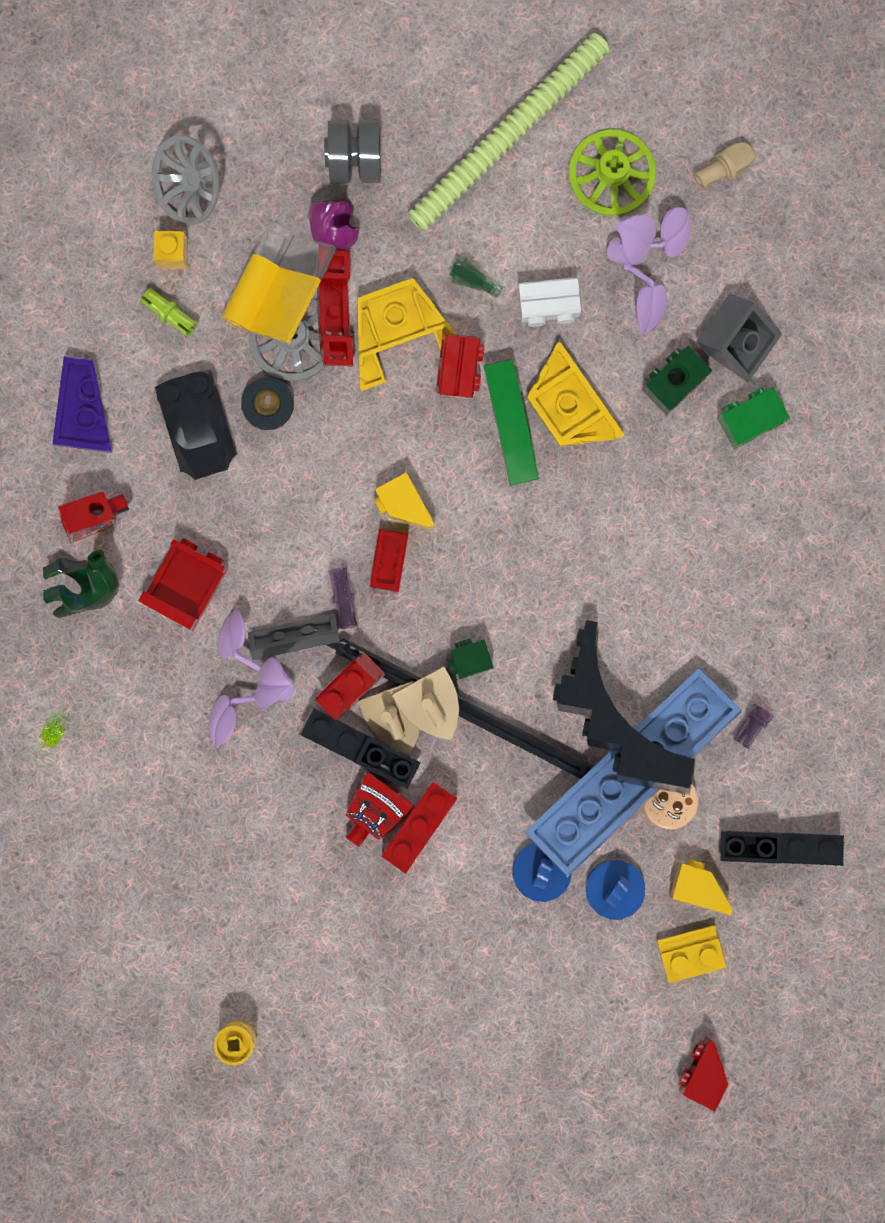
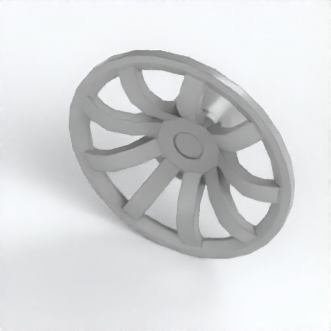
(194, 179)
(298, 343)

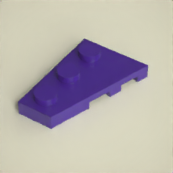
(80, 411)

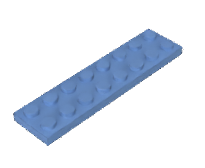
(600, 803)

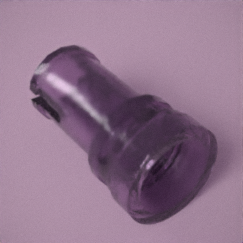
(757, 720)

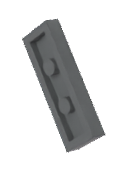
(293, 636)

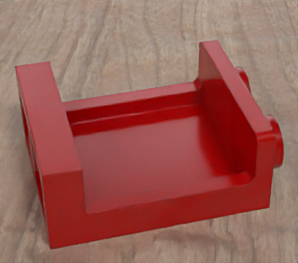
(184, 584)

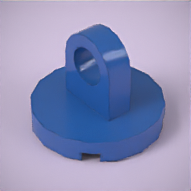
(537, 875)
(615, 889)

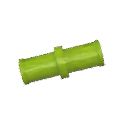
(168, 312)

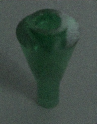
(467, 275)

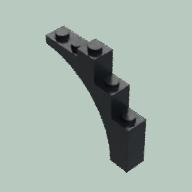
(640, 759)

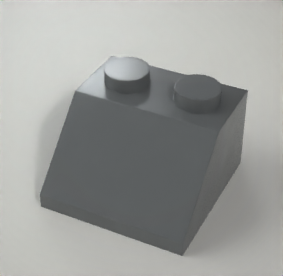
(739, 336)

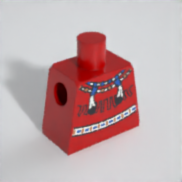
(375, 810)

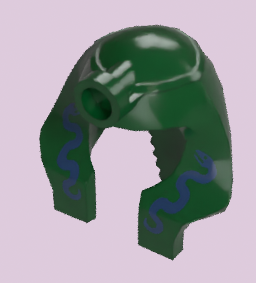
(97, 582)

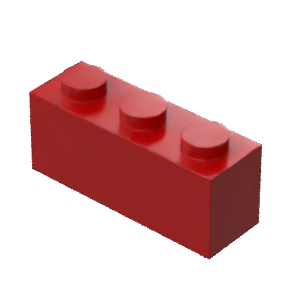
(419, 827)

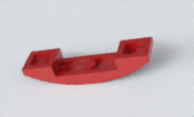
(333, 312)

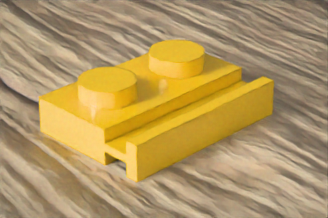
(691, 953)

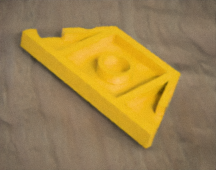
(570, 404)

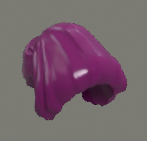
(331, 223)

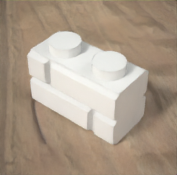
(549, 301)

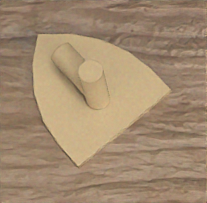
(431, 704)
(389, 721)

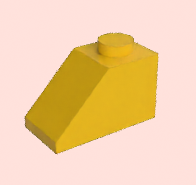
(403, 503)
(698, 887)

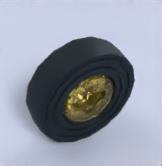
(258, 391)

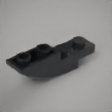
(359, 748)
(782, 848)

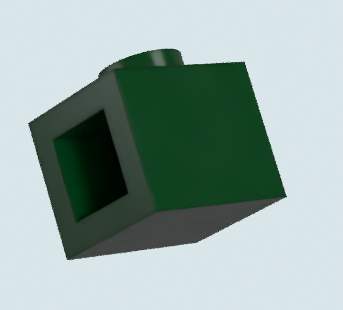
(469, 659)

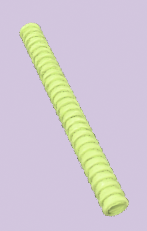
(509, 131)

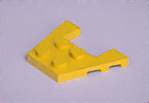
(390, 319)

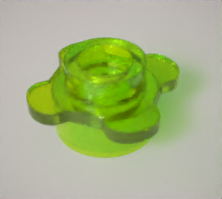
(51, 734)

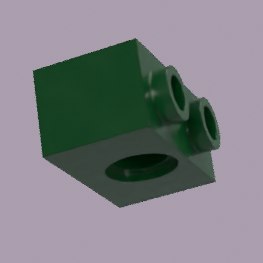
(689, 366)

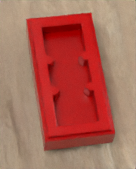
(389, 560)

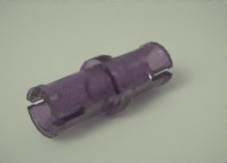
(343, 598)

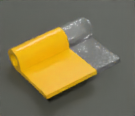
(278, 283)

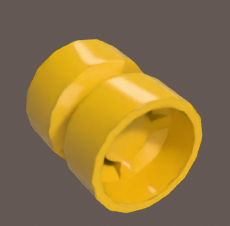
(235, 1042)

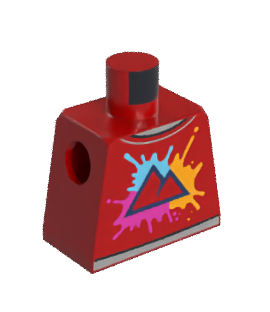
(79, 521)

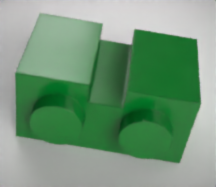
(753, 417)

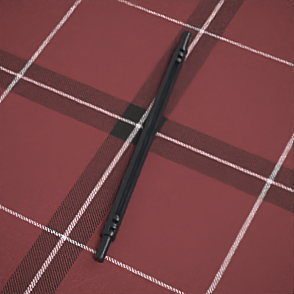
(474, 714)

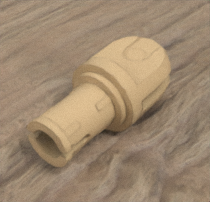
(727, 165)

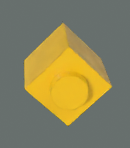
(170, 249)

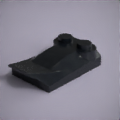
(196, 424)

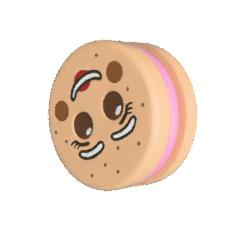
(671, 809)

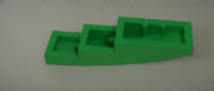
(511, 422)

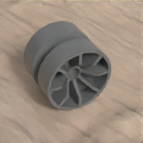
(345, 151)

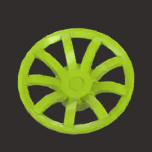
(612, 171)

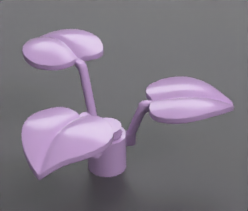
(636, 239)
(271, 686)

